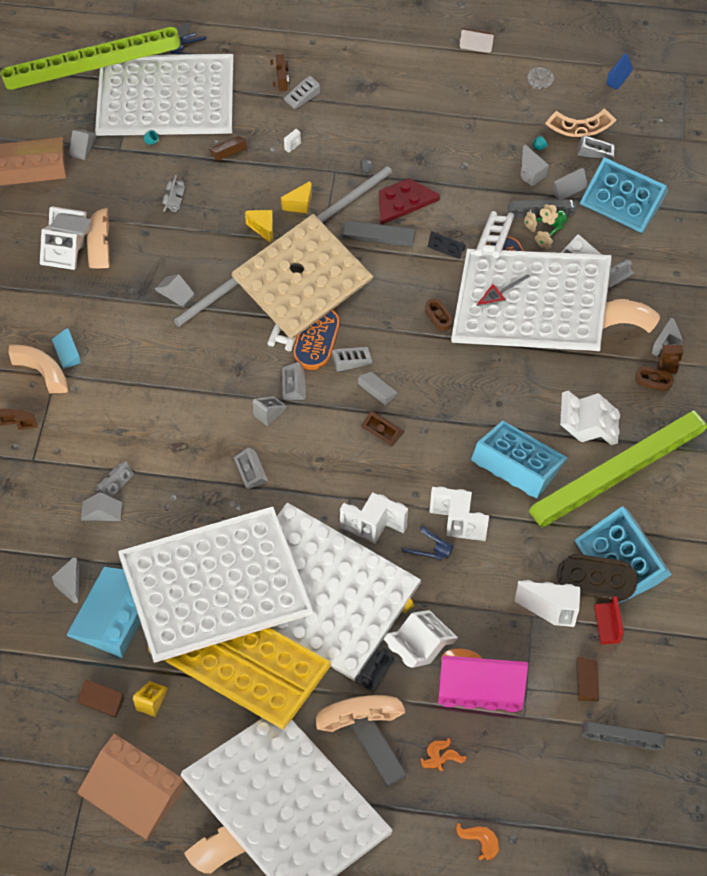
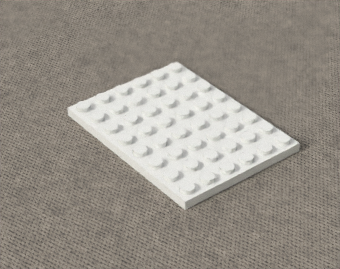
(166, 95)
(553, 308)
(214, 584)
(349, 590)
(286, 802)

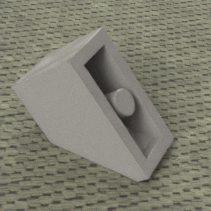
(532, 167)

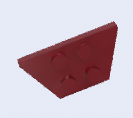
(403, 199)

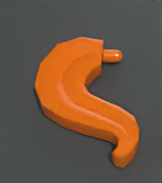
(488, 840)

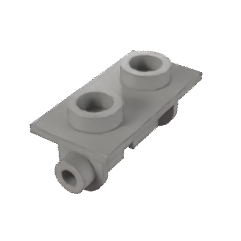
(174, 189)
(620, 272)
(116, 481)

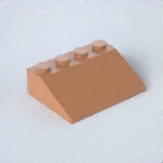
(32, 161)
(131, 786)

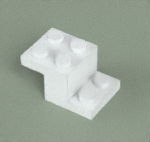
(58, 247)
(590, 417)
(457, 506)
(374, 517)
(420, 639)

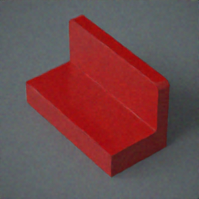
(609, 622)

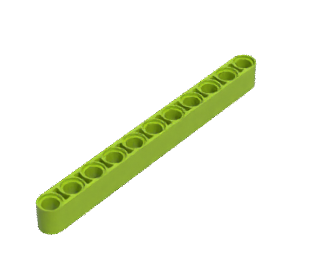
(90, 58)
(617, 469)

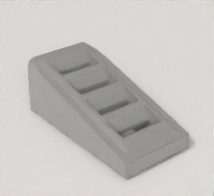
(308, 84)
(589, 148)
(346, 364)

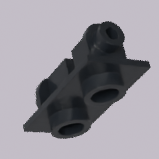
(446, 245)
(375, 669)

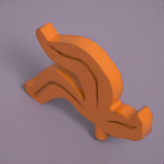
(435, 759)

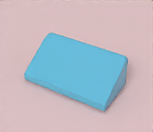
(66, 349)

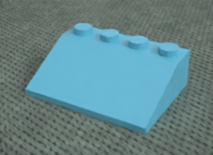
(624, 195)
(518, 458)
(623, 540)
(108, 614)

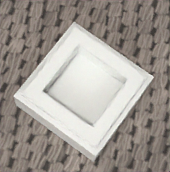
(292, 140)

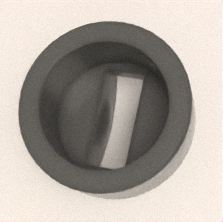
(366, 166)

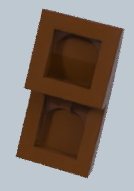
(22, 418)

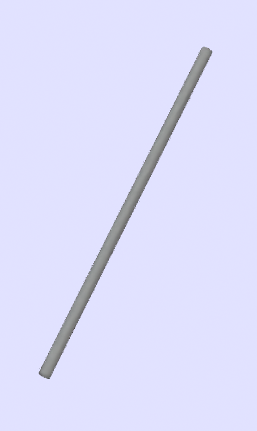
(231, 283)

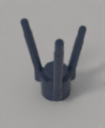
(178, 51)
(442, 547)

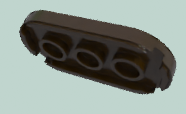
(598, 576)

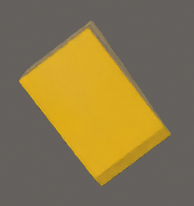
(298, 199)
(261, 222)
(150, 698)

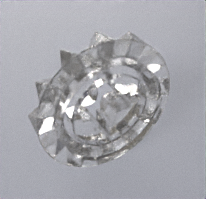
(542, 73)

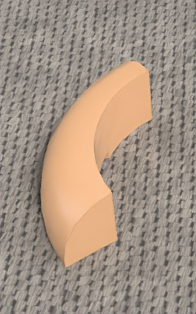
(577, 128)
(97, 246)
(630, 312)
(41, 361)
(370, 706)
(214, 851)

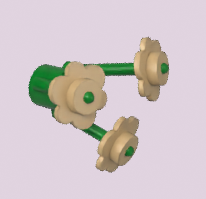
(551, 216)

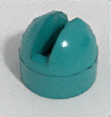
(151, 137)
(539, 143)

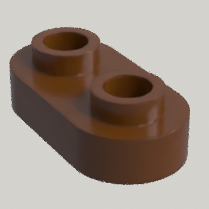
(439, 316)
(654, 378)

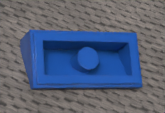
(619, 72)

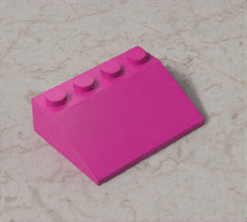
(482, 683)

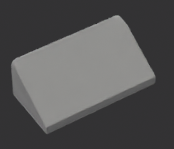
(570, 184)
(71, 224)
(293, 382)
(377, 388)
(250, 468)

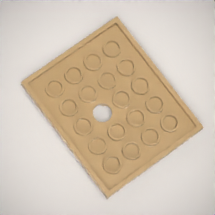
(302, 299)

